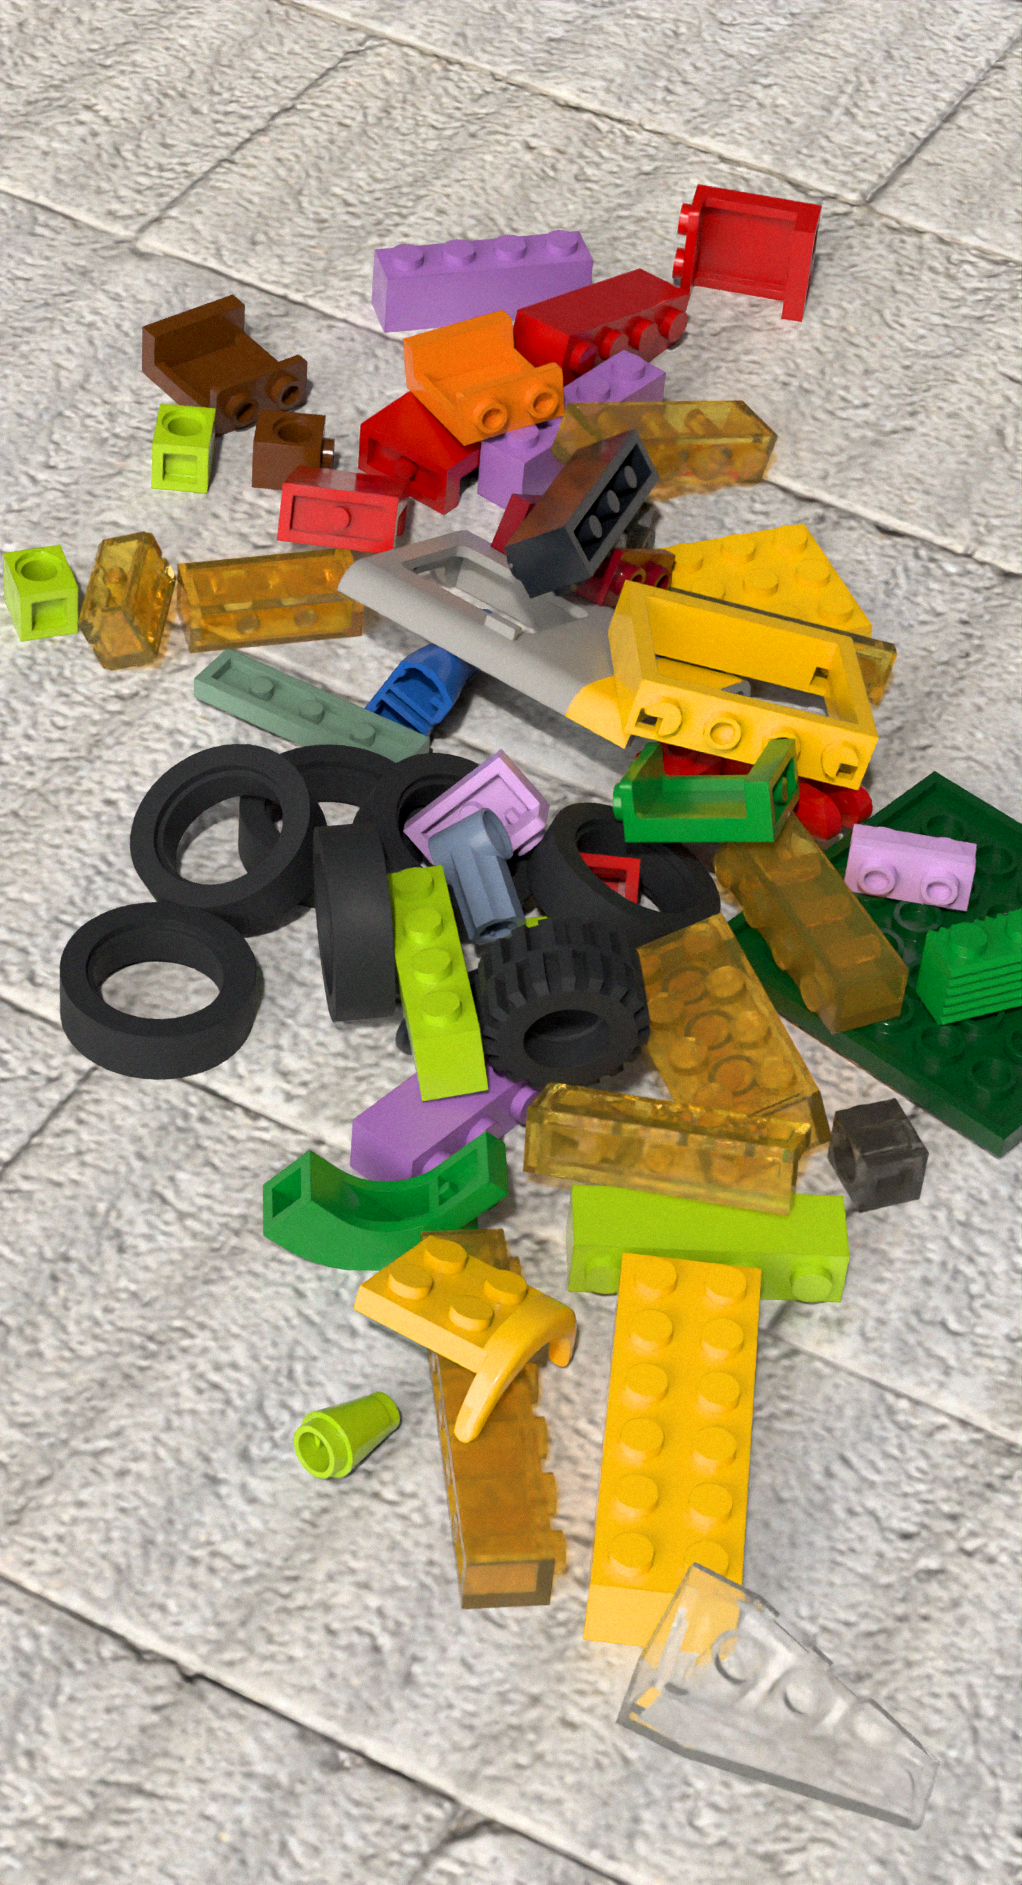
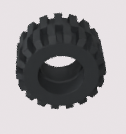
(562, 1003)

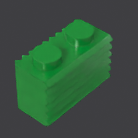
(972, 968)

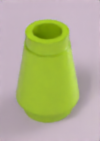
(344, 1434)

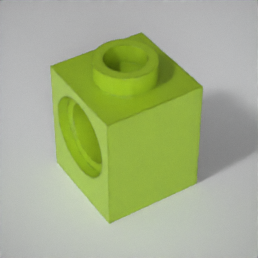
(183, 448)
(40, 593)

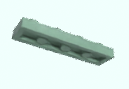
(300, 709)

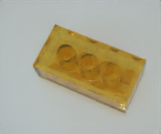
(718, 1032)

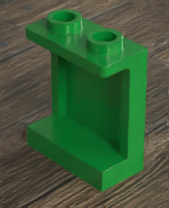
(708, 806)

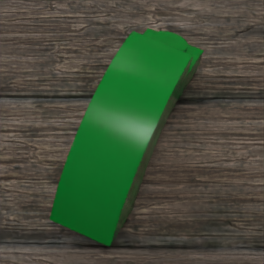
(371, 1223)

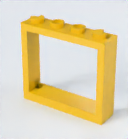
(750, 646)

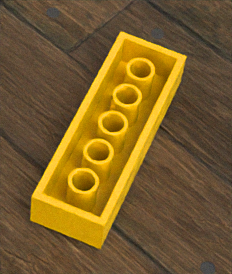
(672, 1439)

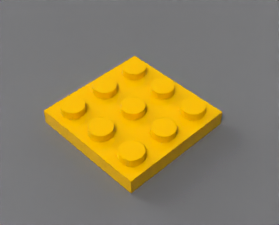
(773, 572)

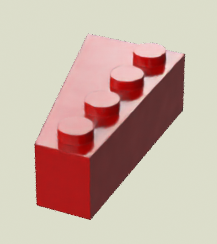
(601, 320)

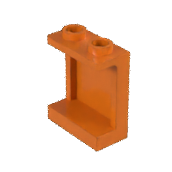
(479, 380)

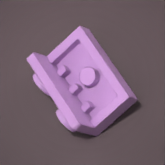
(491, 785)

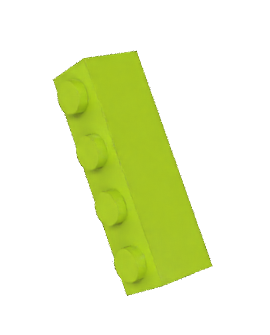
(435, 986)
(798, 1253)

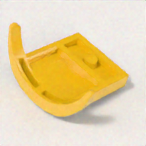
(471, 1316)

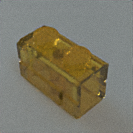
(127, 601)

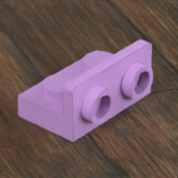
(910, 867)

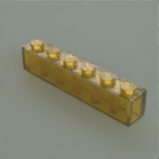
(496, 1482)

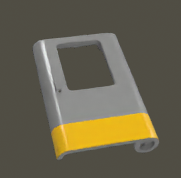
(559, 666)

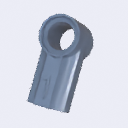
(477, 869)

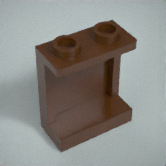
(212, 363)

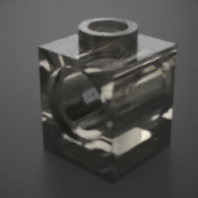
(877, 1155)

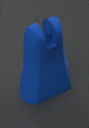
(422, 688)

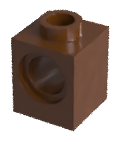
(286, 441)

